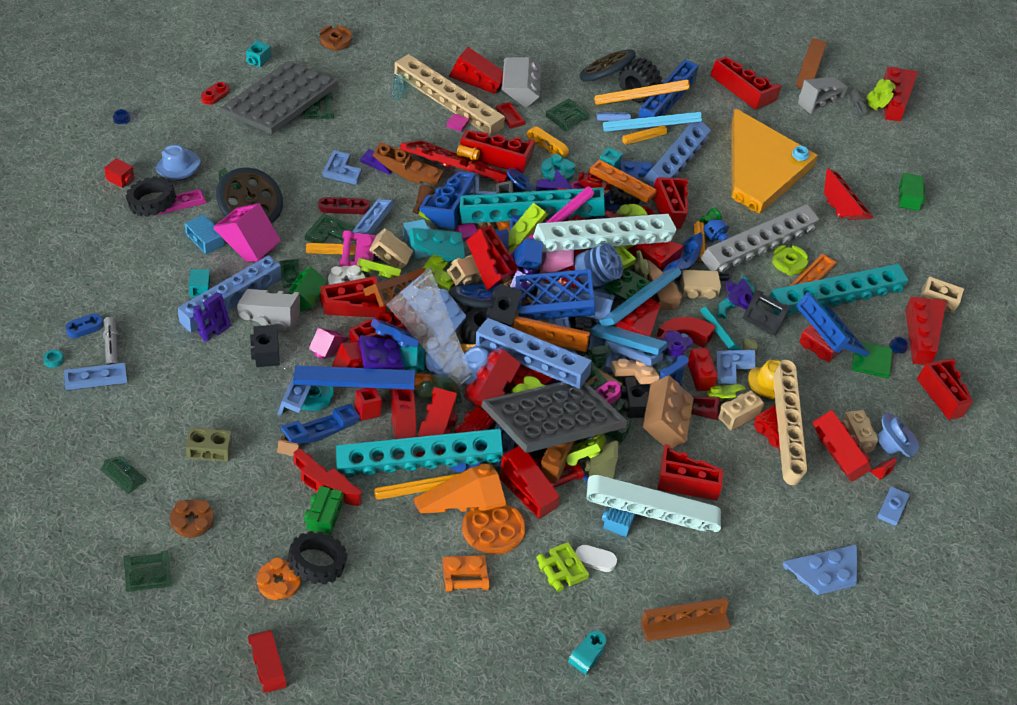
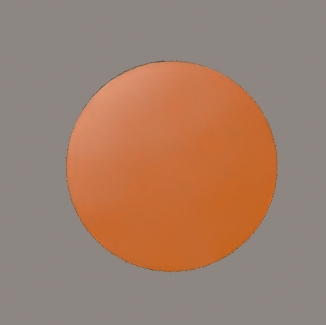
(494, 529)

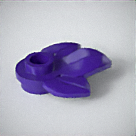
(739, 294)
(676, 343)

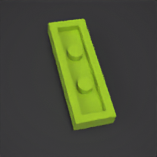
(525, 226)

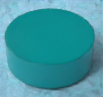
(53, 358)

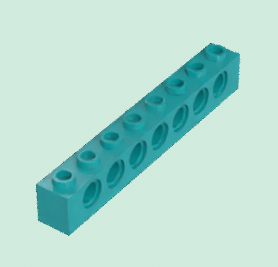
(504, 205)
(843, 288)
(409, 447)

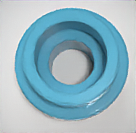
(800, 153)

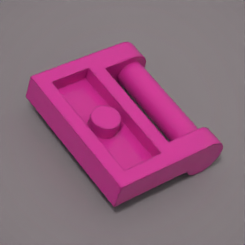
(363, 245)

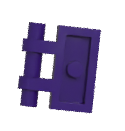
(217, 316)

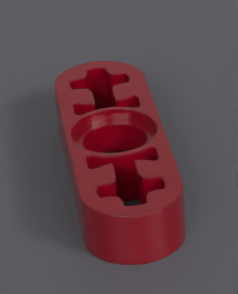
(357, 202)

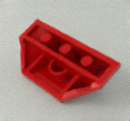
(843, 198)

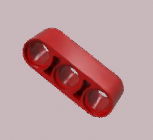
(267, 660)

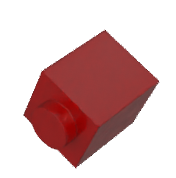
(119, 173)
(367, 403)

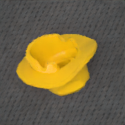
(762, 379)

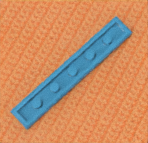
(640, 297)

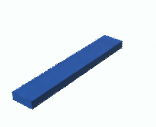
(354, 377)

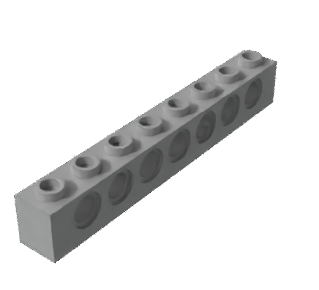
(760, 239)

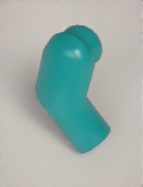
(722, 308)

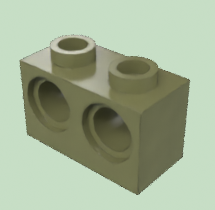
(208, 444)

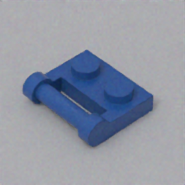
(676, 370)

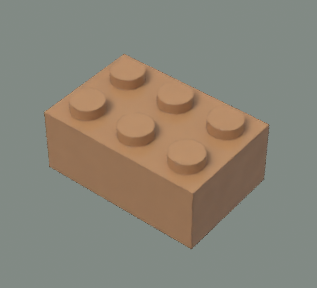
(668, 412)

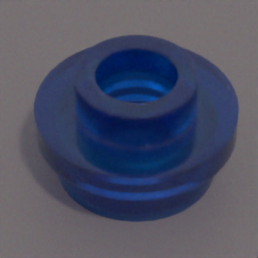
(121, 116)
(898, 345)

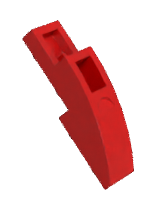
(403, 413)
(316, 476)

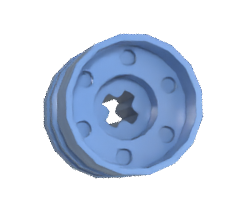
(602, 261)

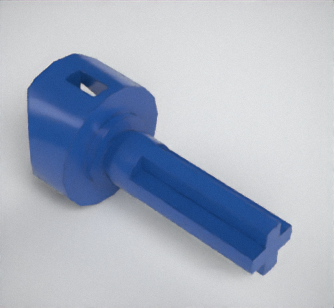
(718, 231)

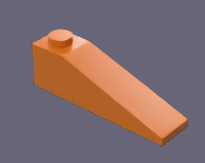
(472, 488)

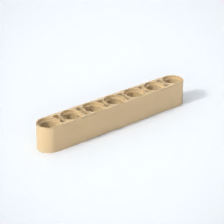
(789, 422)

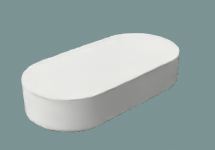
(596, 558)

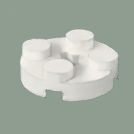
(338, 274)

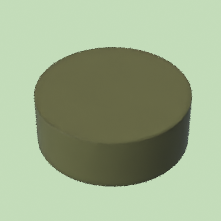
(750, 344)

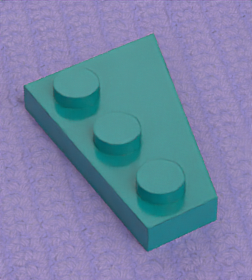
(438, 242)

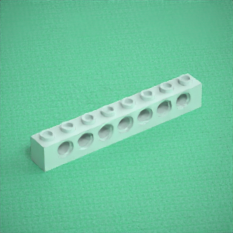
(615, 231)

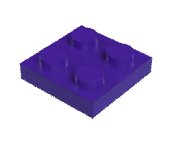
(380, 353)

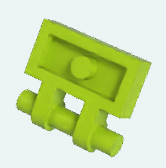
(567, 562)

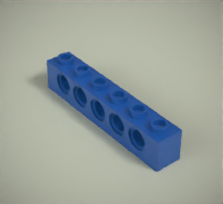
(660, 104)

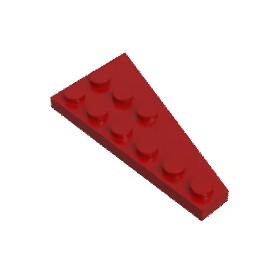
(449, 158)

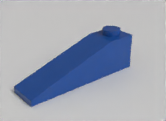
(444, 205)

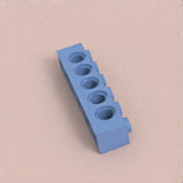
(679, 152)
(257, 277)
(534, 353)

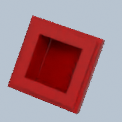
(884, 468)

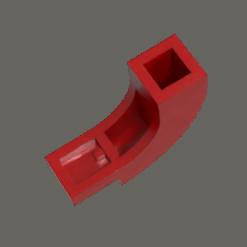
(697, 329)

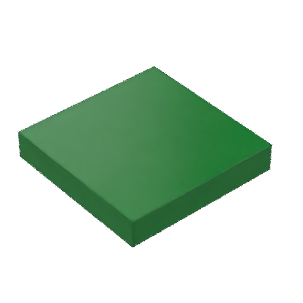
(876, 363)

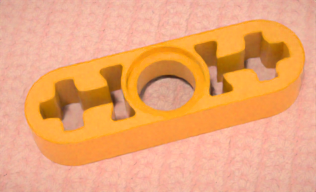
(540, 138)

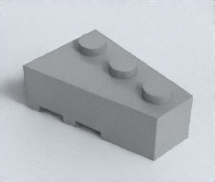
(821, 93)
(270, 308)

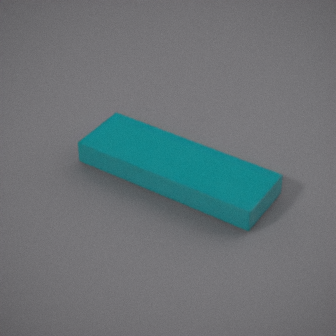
(720, 329)

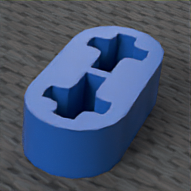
(84, 325)

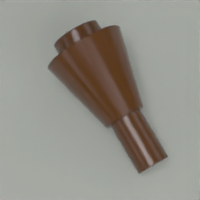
(423, 192)

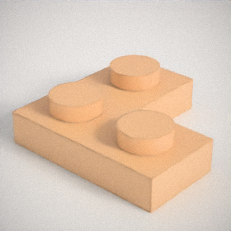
(642, 372)

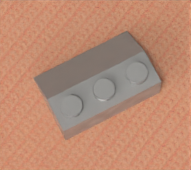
(522, 79)

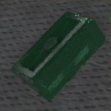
(123, 474)

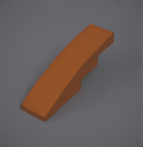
(811, 61)

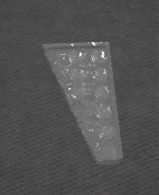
(427, 319)

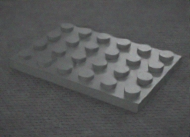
(279, 97)
(553, 415)

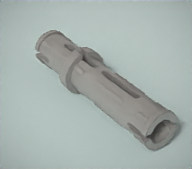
(110, 340)

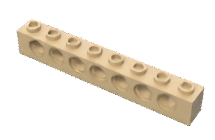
(450, 95)

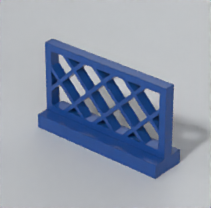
(560, 309)
(830, 326)

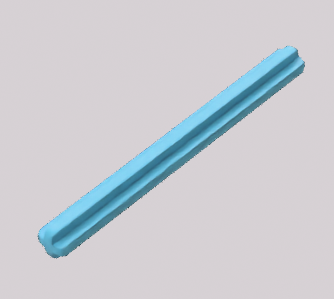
(652, 121)

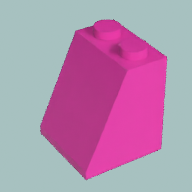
(248, 232)

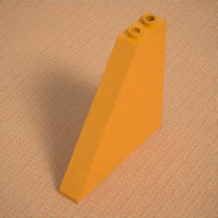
(762, 163)

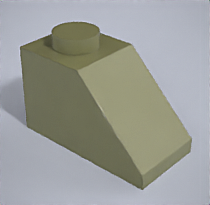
(605, 462)

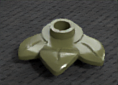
(641, 265)

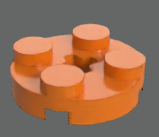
(280, 590)

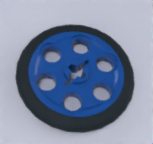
(473, 295)

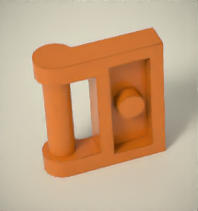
(465, 567)

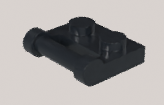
(764, 318)

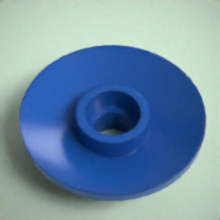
(520, 180)

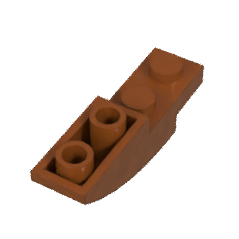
(406, 167)

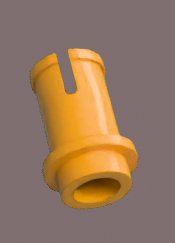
(471, 153)

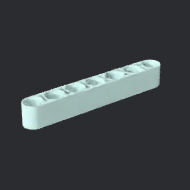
(653, 503)

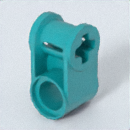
(588, 652)

